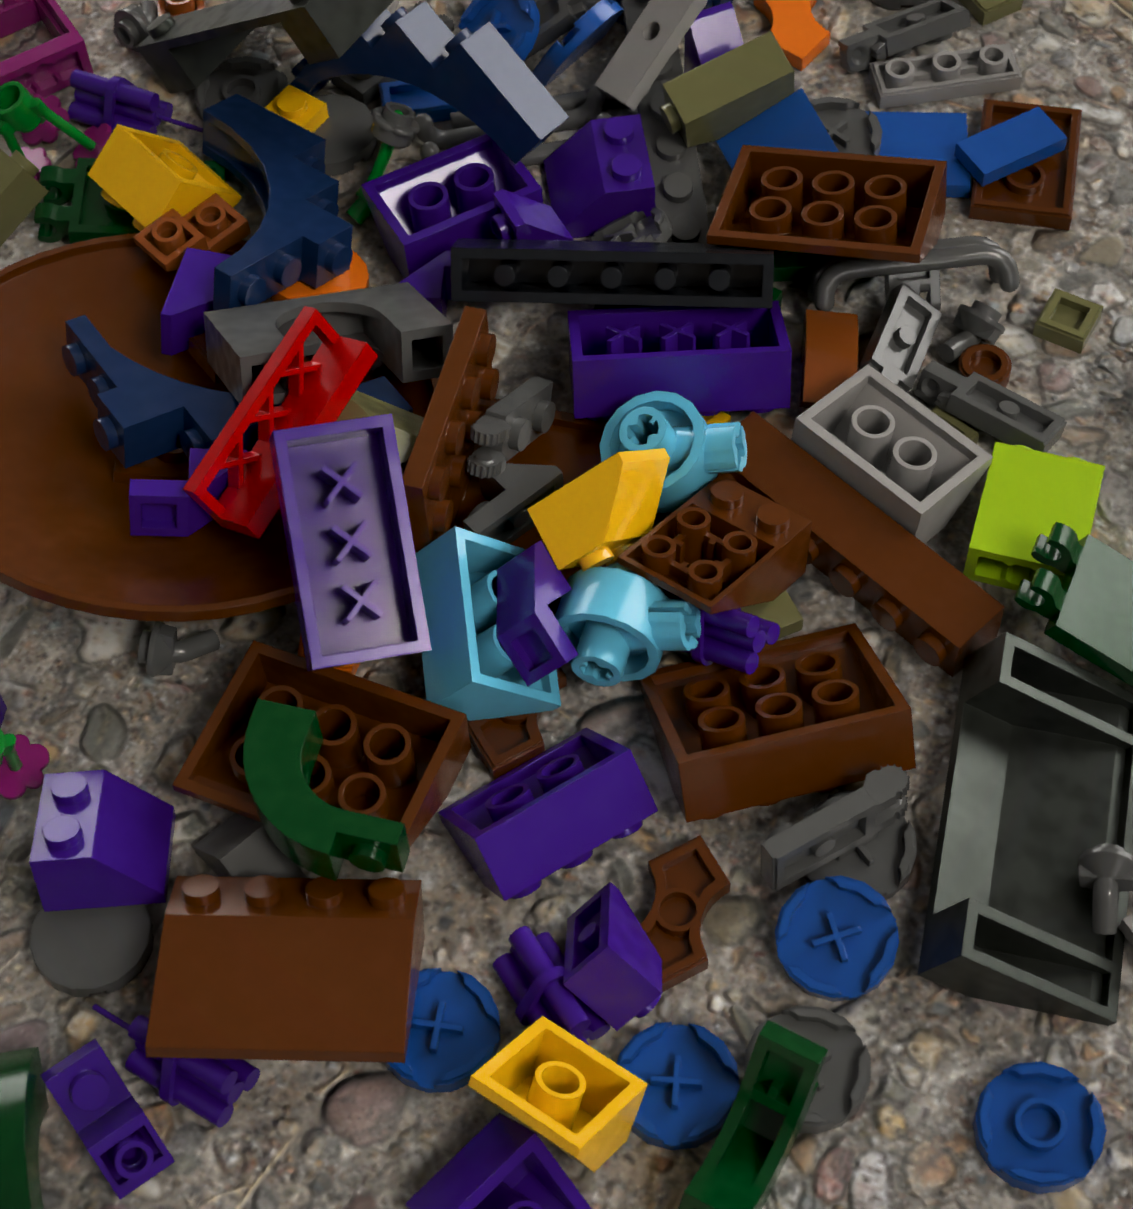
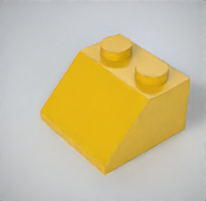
(153, 175)
(602, 509)
(563, 1092)

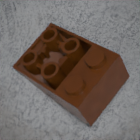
(723, 549)

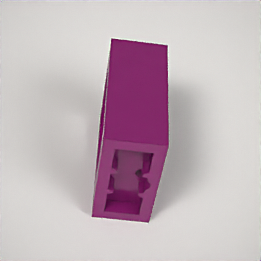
(50, 64)

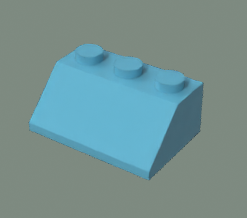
(466, 661)

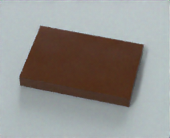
(1038, 193)

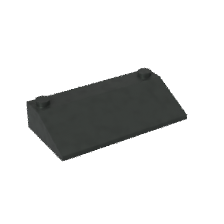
(193, 44)
(1028, 788)

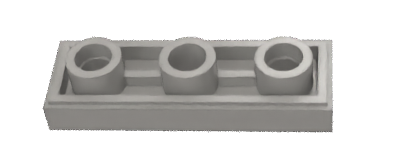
(647, 49)
(944, 76)

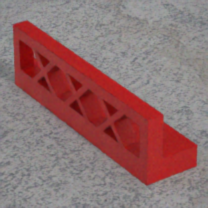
(315, 396)

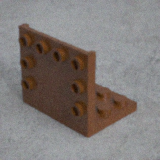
(436, 476)

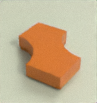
(795, 29)

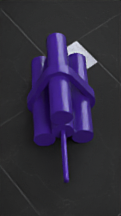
(118, 102)
(732, 638)
(535, 983)
(197, 1083)

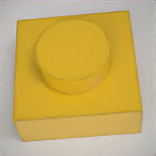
(299, 108)

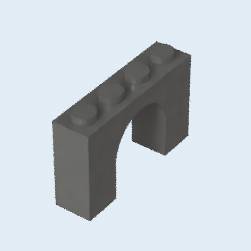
(391, 318)

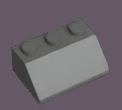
(892, 451)

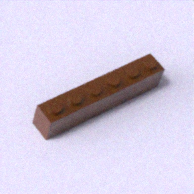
(871, 554)

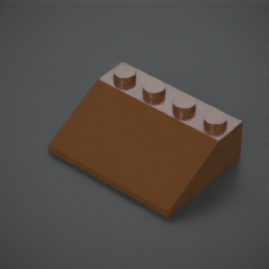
(832, 204)
(797, 726)
(378, 751)
(287, 969)

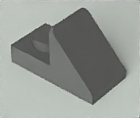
(509, 497)

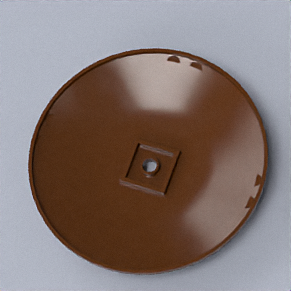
(69, 497)

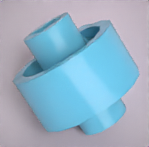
(694, 447)
(623, 624)

